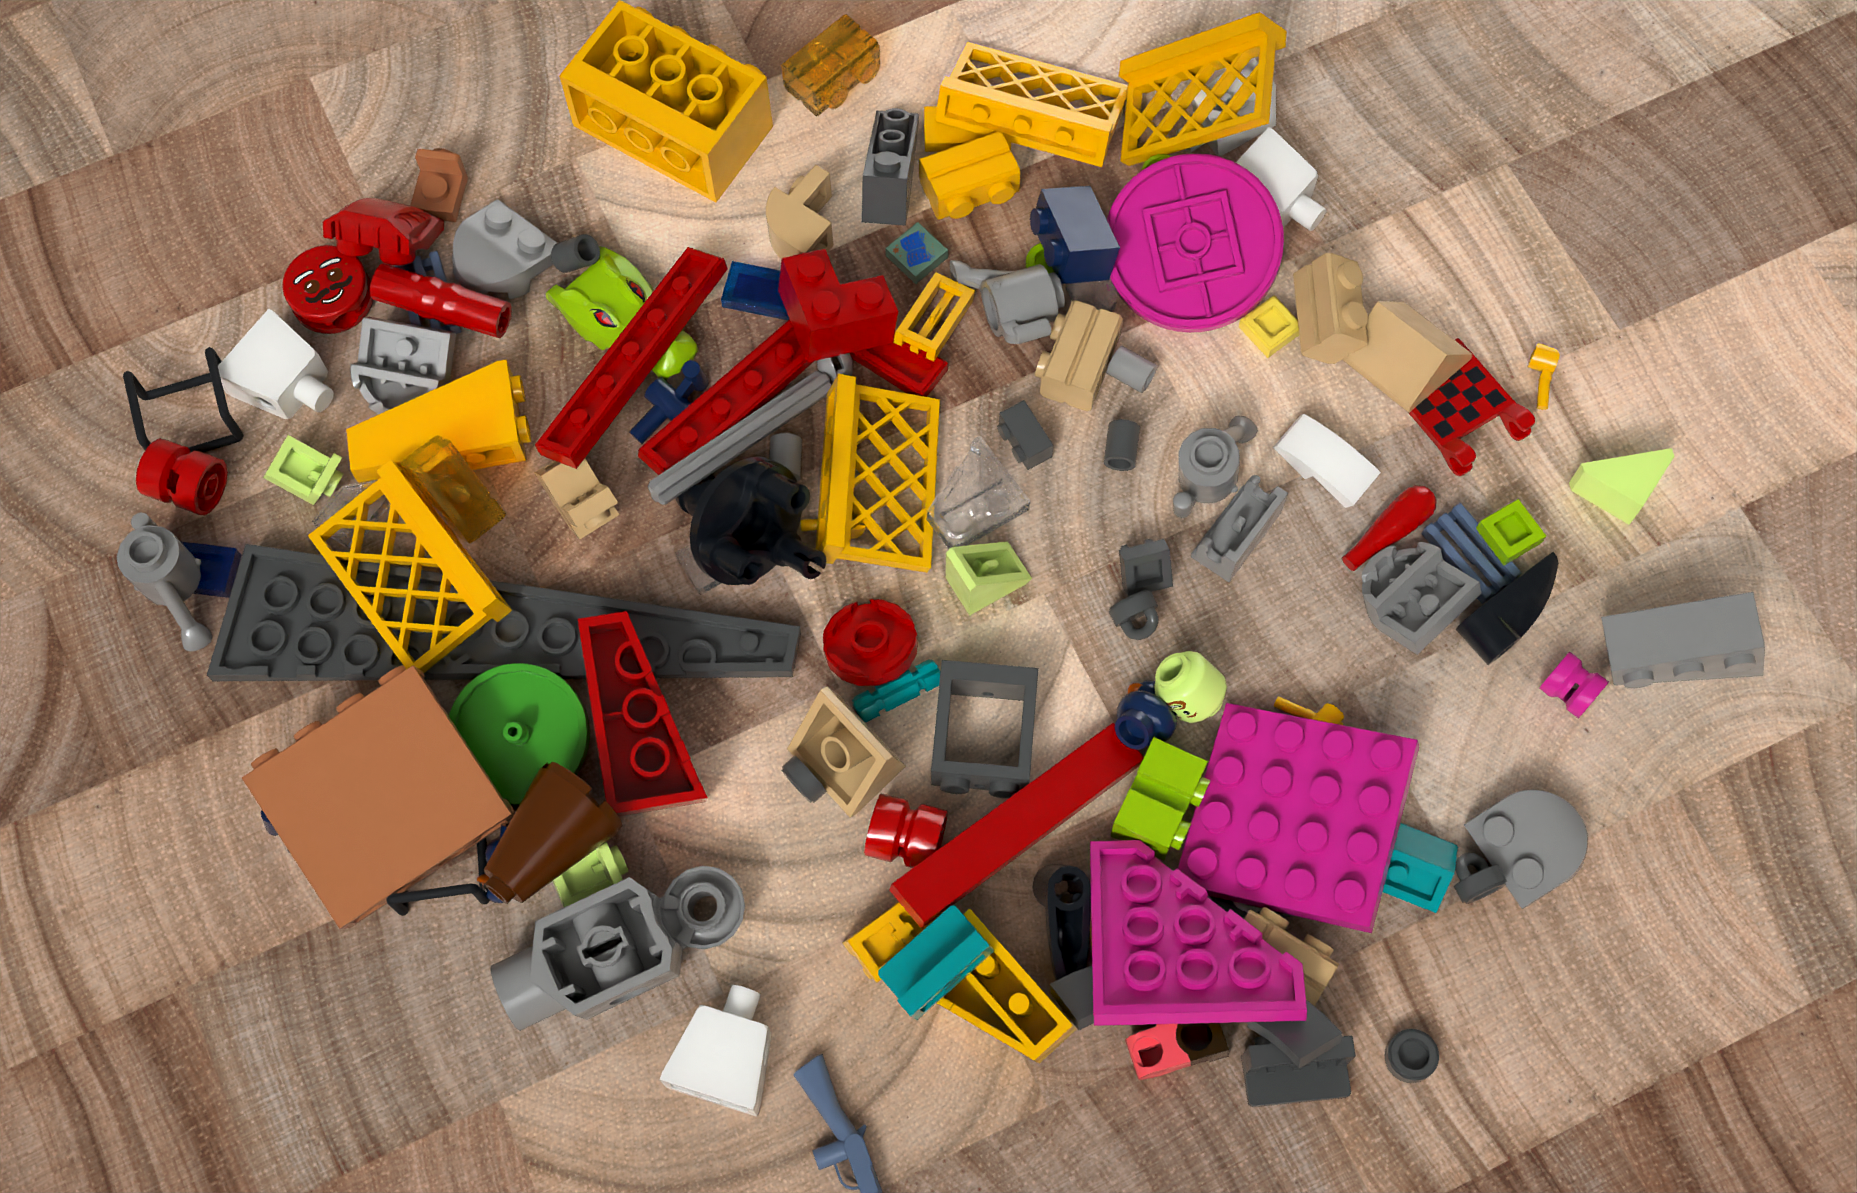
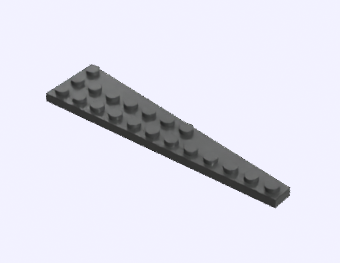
(302, 624)

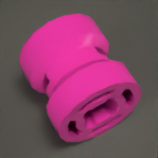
(1565, 676)

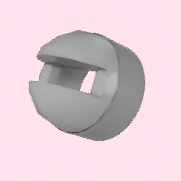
(826, 366)

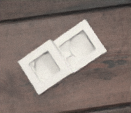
(1328, 458)

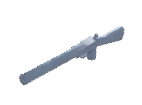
(850, 1145)

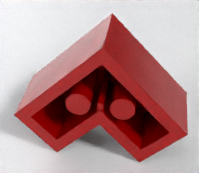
(833, 316)

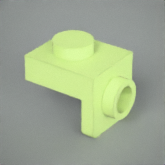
(304, 471)
(591, 874)

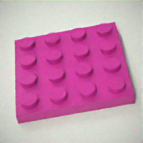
(1299, 816)

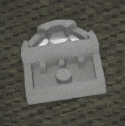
(499, 251)
(400, 362)
(1415, 593)
(1533, 840)

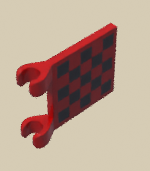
(1465, 404)

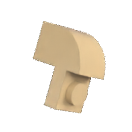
(794, 218)
(578, 496)

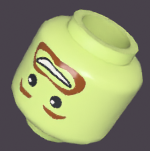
(1190, 686)

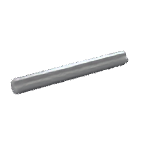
(739, 438)

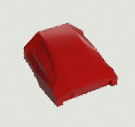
(383, 225)

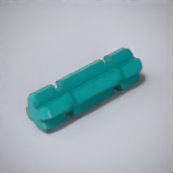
(897, 691)

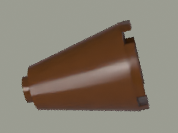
(548, 834)

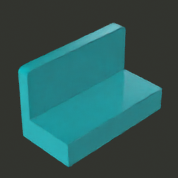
(1420, 868)
(935, 962)

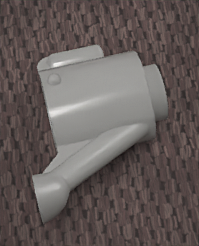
(1015, 302)
(1210, 464)
(163, 574)

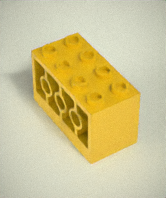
(668, 100)

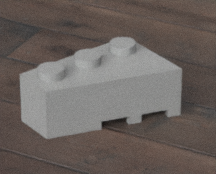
(1686, 642)

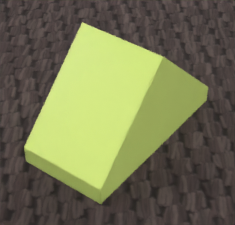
(1622, 482)
(984, 573)

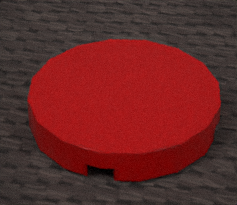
(870, 643)

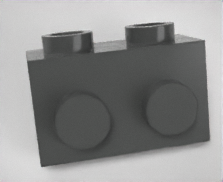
(1276, 1080)

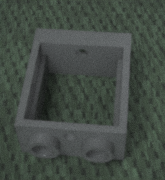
(985, 682)

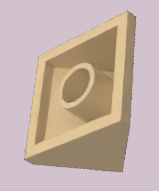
(1406, 354)
(843, 752)

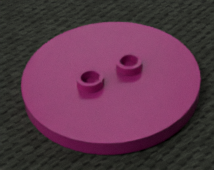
(1195, 242)

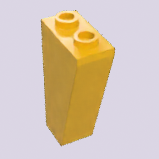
(472, 412)

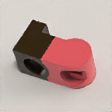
(1175, 1047)

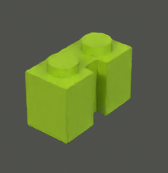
(1160, 797)

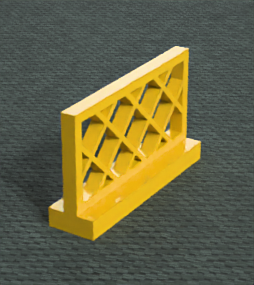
(1197, 59)
(1029, 120)
(839, 479)
(442, 546)

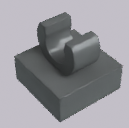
(1145, 567)

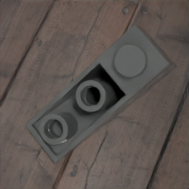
(889, 167)

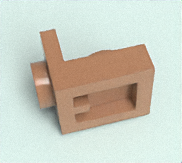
(439, 183)

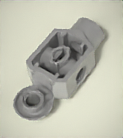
(614, 946)

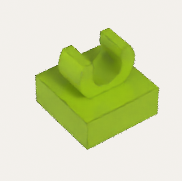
(1511, 532)

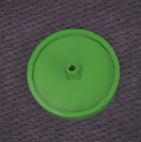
(519, 722)

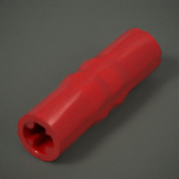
(441, 300)

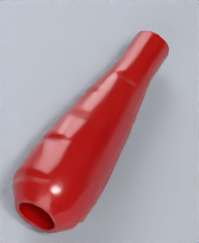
(1397, 521)

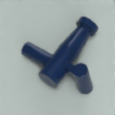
(668, 401)

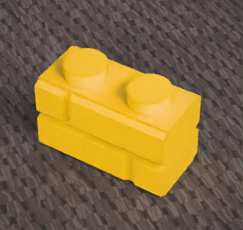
(969, 176)

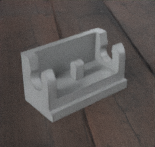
(1239, 529)

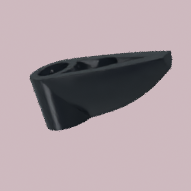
(1510, 612)
(1065, 916)

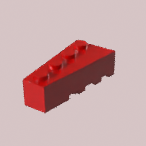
(635, 734)

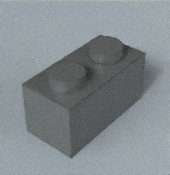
(1025, 435)

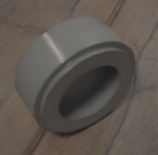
(803, 779)
(1411, 1056)

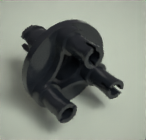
(749, 522)

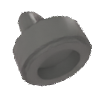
(1135, 607)
(1481, 884)

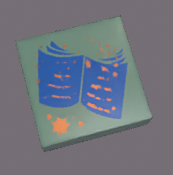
(916, 253)

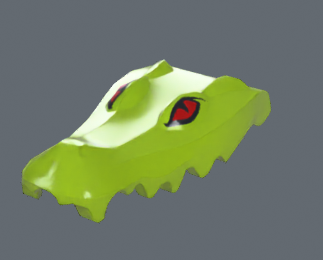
(606, 300)

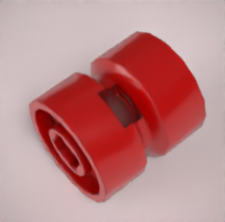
(181, 476)
(904, 831)

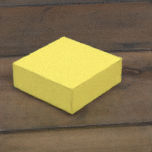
(1270, 326)

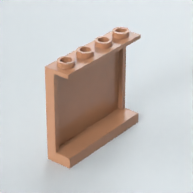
(377, 796)

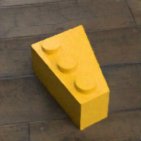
(1008, 1002)

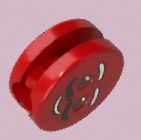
(327, 290)

